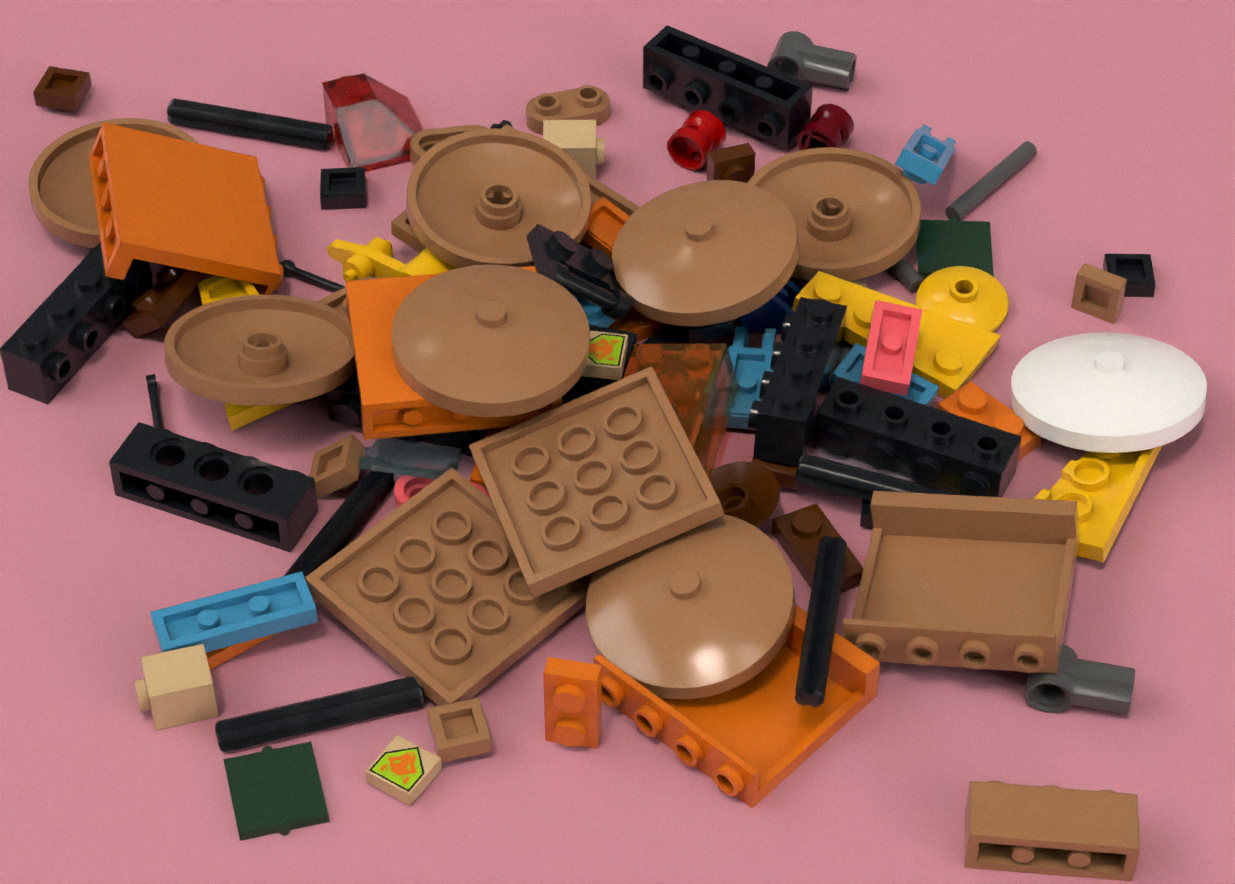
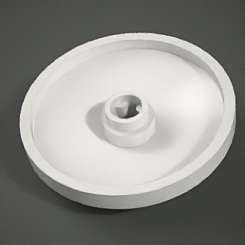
(1108, 392)

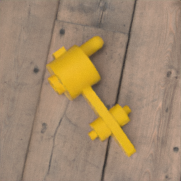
(377, 260)

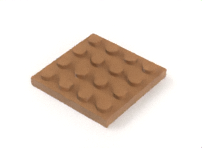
(595, 481)
(442, 592)

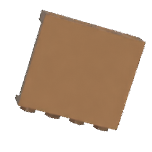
(966, 581)

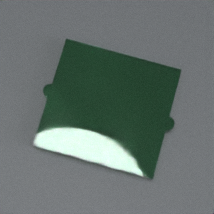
(953, 244)
(276, 791)

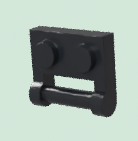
(579, 270)

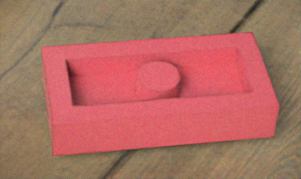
(891, 347)

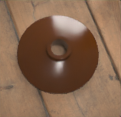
(746, 491)

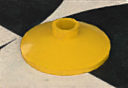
(965, 296)

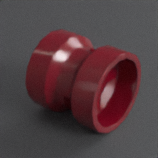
(827, 128)

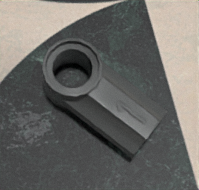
(812, 63)
(1081, 684)

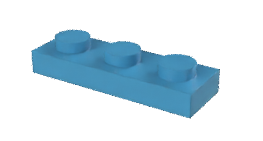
(236, 615)

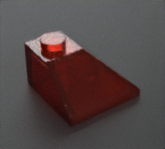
(369, 121)

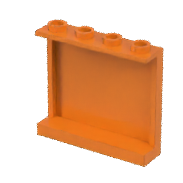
(182, 207)
(387, 402)
(757, 730)

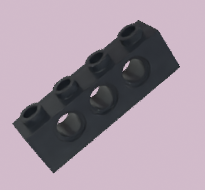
(214, 486)

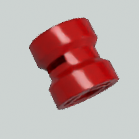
(699, 135)

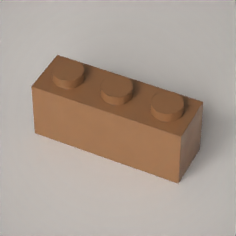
(1051, 830)

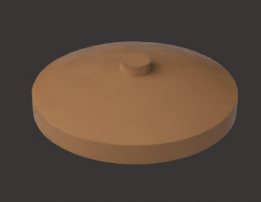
(63, 184)
(487, 190)
(848, 210)
(706, 252)
(490, 340)
(260, 350)
(694, 610)

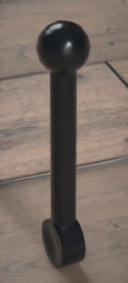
(291, 270)
(154, 401)

